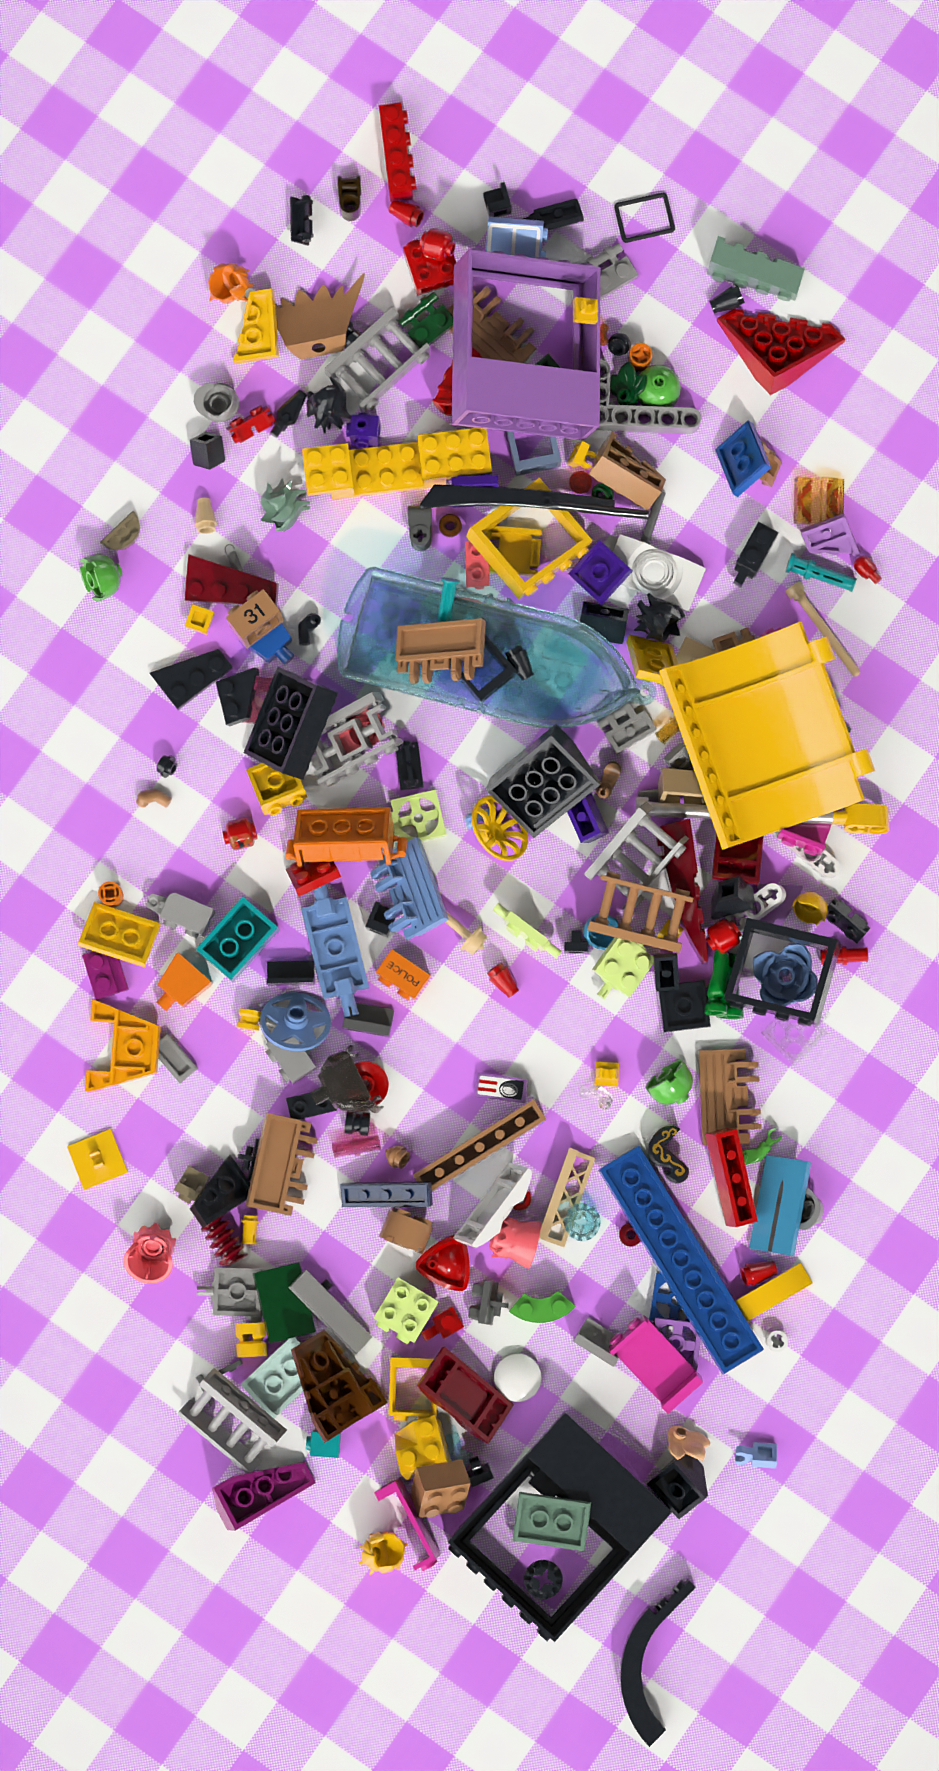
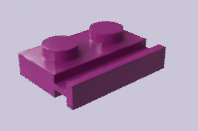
(105, 974)

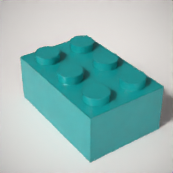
(237, 939)

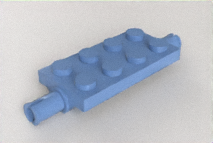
(335, 949)

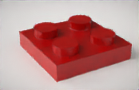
(312, 875)

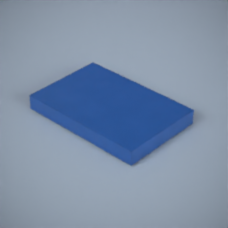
(743, 458)

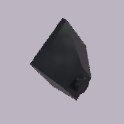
(681, 1485)

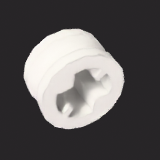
(784, 1339)

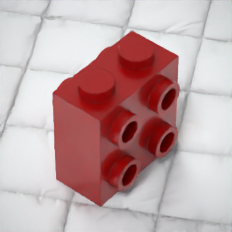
(426, 272)

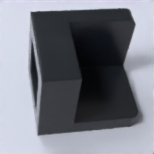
(497, 201)
(207, 450)
(377, 922)

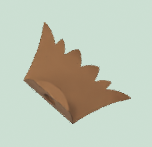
(317, 321)

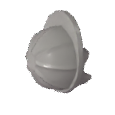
(216, 401)

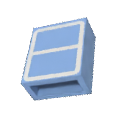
(516, 236)

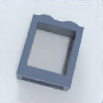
(533, 464)

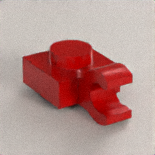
(445, 1324)

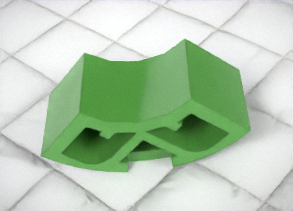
(542, 1310)

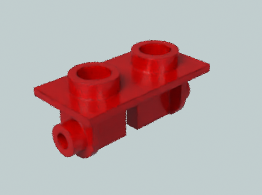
(242, 427)

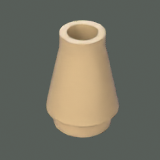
(205, 518)

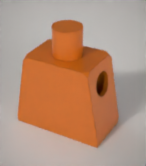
(181, 983)

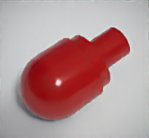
(867, 569)

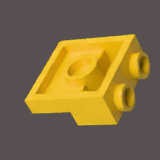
(275, 789)

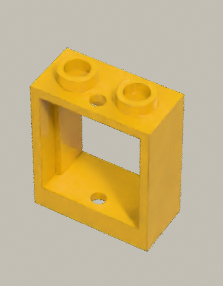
(402, 1414)

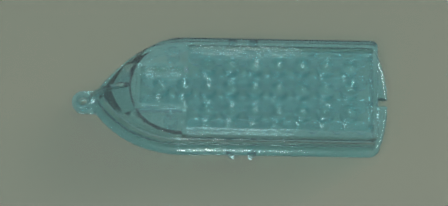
(573, 666)

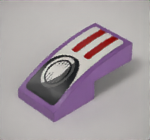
(501, 1088)

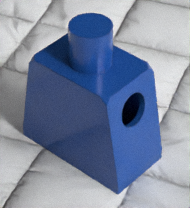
(274, 645)

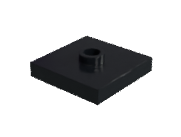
(684, 1007)

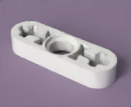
(765, 892)

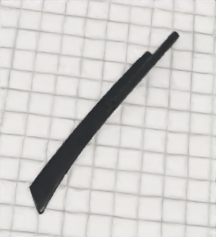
(502, 496)

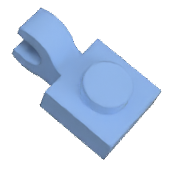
(760, 1454)

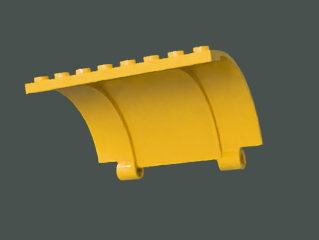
(766, 734)

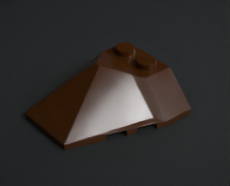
(334, 1386)

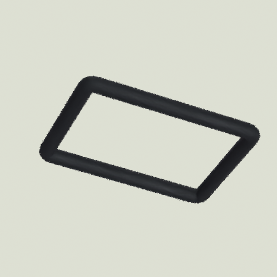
(648, 235)

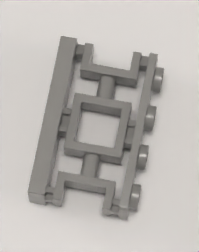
(341, 722)

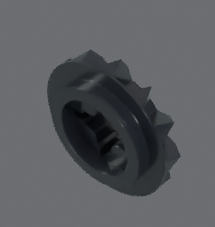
(554, 1575)

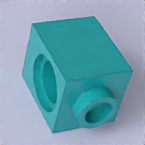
(320, 1449)

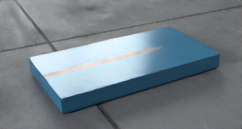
(780, 1205)

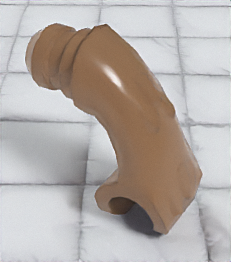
(609, 778)

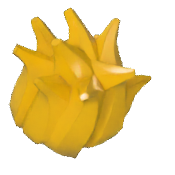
(383, 1552)

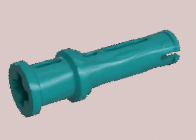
(809, 570)

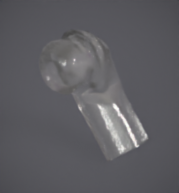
(599, 1093)

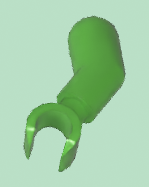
(757, 1154)

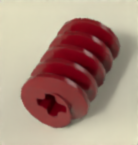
(224, 1242)

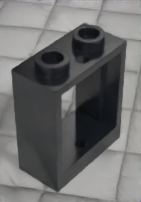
(497, 682)

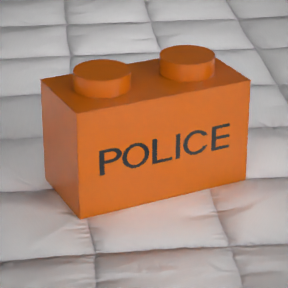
(403, 975)

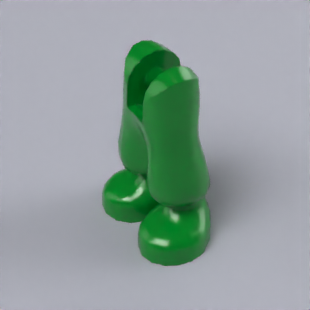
(717, 988)

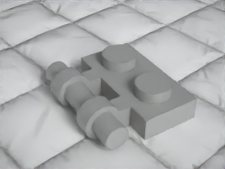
(617, 274)
(629, 732)

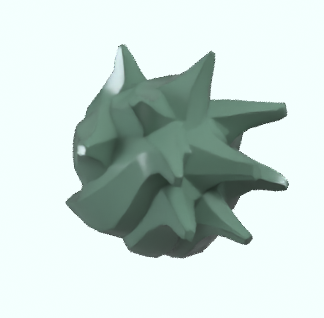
(283, 505)

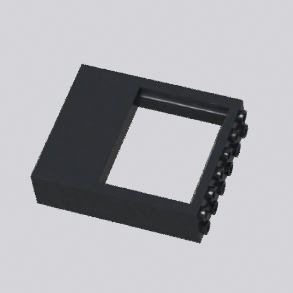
(620, 1513)

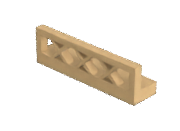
(558, 1192)

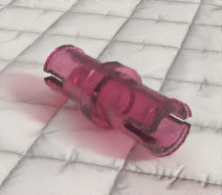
(356, 1146)

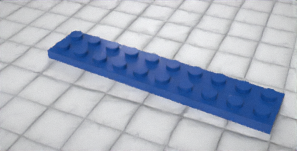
(681, 1260)

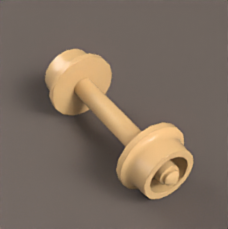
(474, 940)

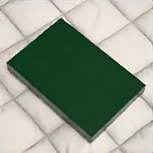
(281, 1309)

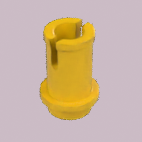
(249, 1229)

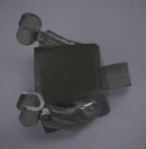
(344, 1084)

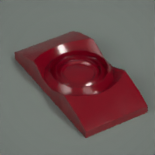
(738, 860)
(464, 1395)

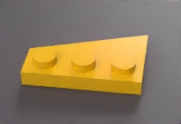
(259, 330)

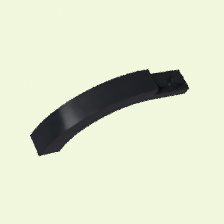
(631, 1686)

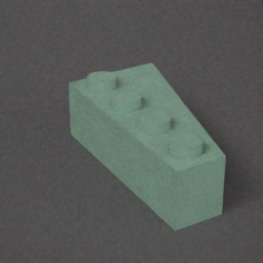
(754, 271)

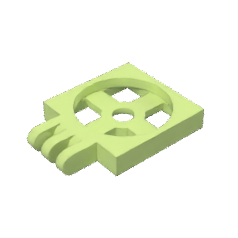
(416, 809)

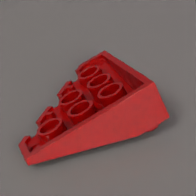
(777, 349)

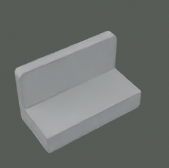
(596, 1340)

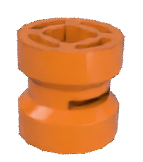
(641, 352)
(113, 898)

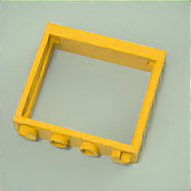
(477, 537)

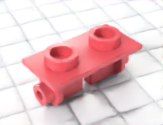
(476, 568)

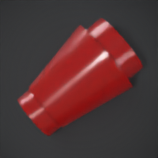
(407, 213)
(503, 979)
(757, 1272)

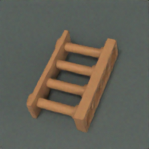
(647, 935)

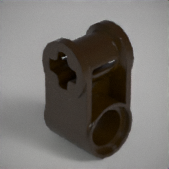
(349, 193)

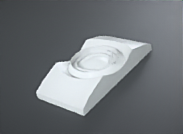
(659, 572)
(495, 1206)

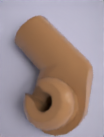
(152, 795)

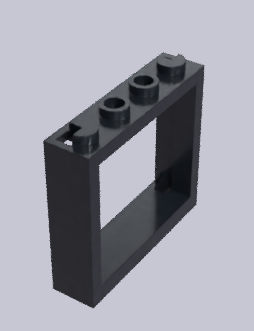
(781, 1012)

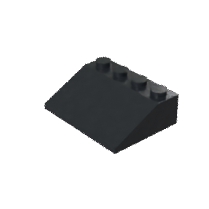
(290, 723)
(543, 781)

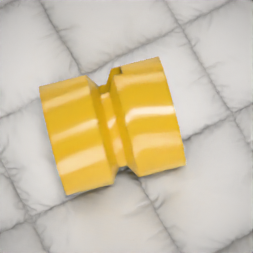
(248, 1348)

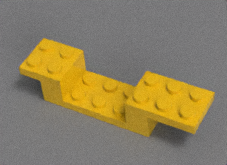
(396, 466)

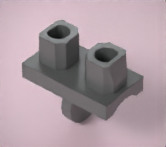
(490, 1302)

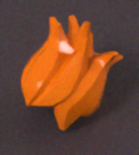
(228, 283)

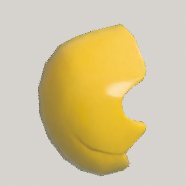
(810, 908)

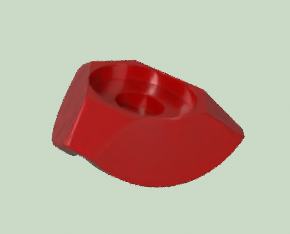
(446, 1264)

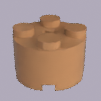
(406, 1231)

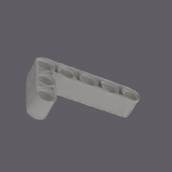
(633, 412)

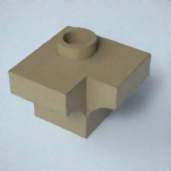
(191, 1184)

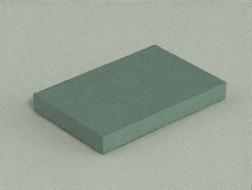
(551, 1521)

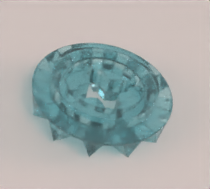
(586, 1231)

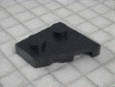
(237, 695)

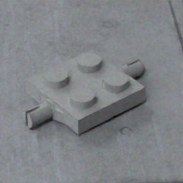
(233, 1292)

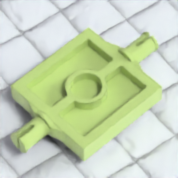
(517, 927)
(622, 966)

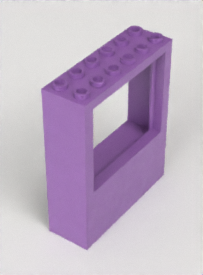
(521, 394)

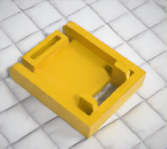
(518, 548)

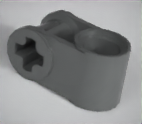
(420, 524)

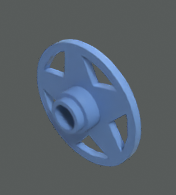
(295, 1021)

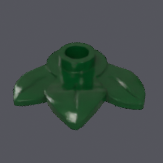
(627, 385)

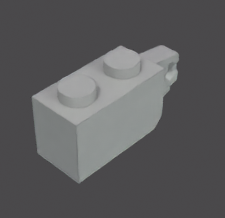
(182, 912)
(294, 1063)

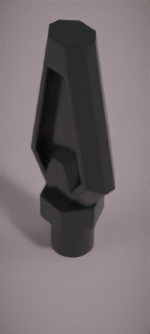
(288, 413)

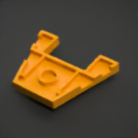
(133, 1048)

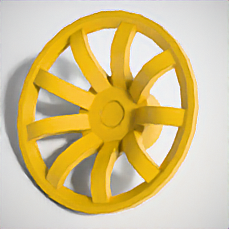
(495, 832)

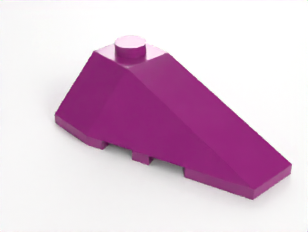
(255, 1493)

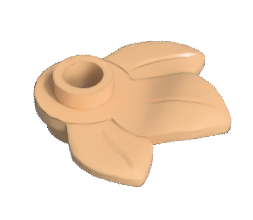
(686, 1442)

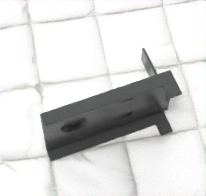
(229, 1368)

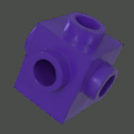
(364, 430)

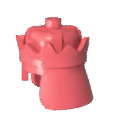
(516, 1241)
(150, 1254)

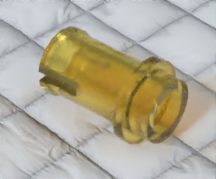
(667, 730)

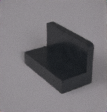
(605, 620)
(290, 973)

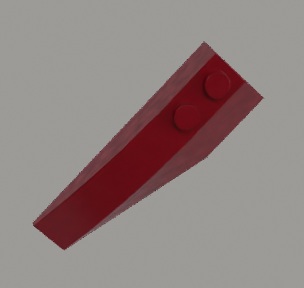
(680, 875)

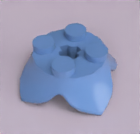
(771, 966)

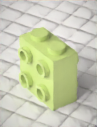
(405, 1311)

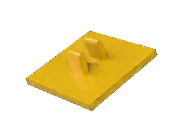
(97, 1159)

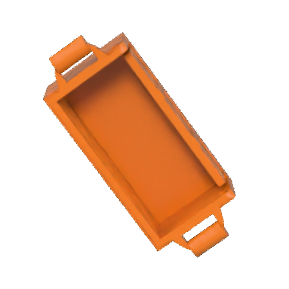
(344, 836)

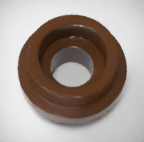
(450, 518)

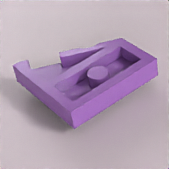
(830, 537)

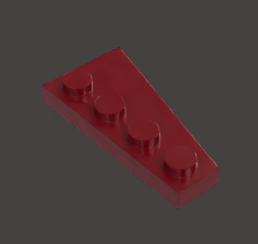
(222, 584)

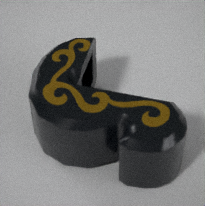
(665, 1158)

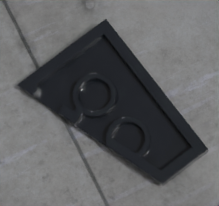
(191, 677)
(222, 1193)

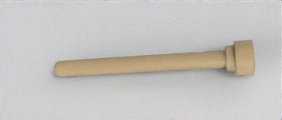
(797, 592)

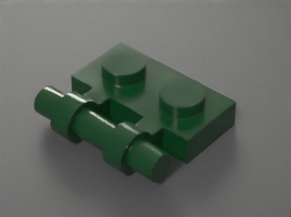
(431, 327)

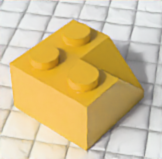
(420, 1445)

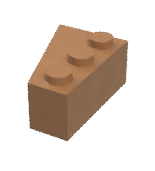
(626, 473)

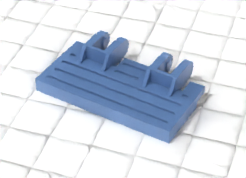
(415, 891)

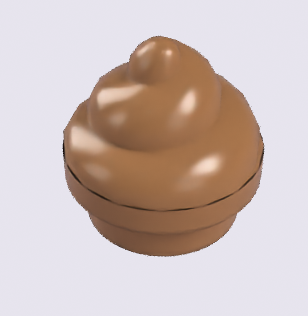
(397, 1156)

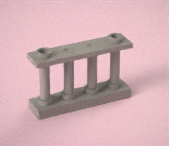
(372, 338)
(628, 835)
(243, 1408)

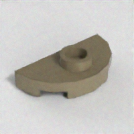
(123, 534)

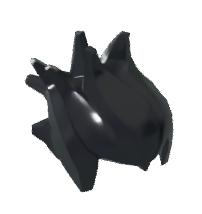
(328, 406)
(659, 618)

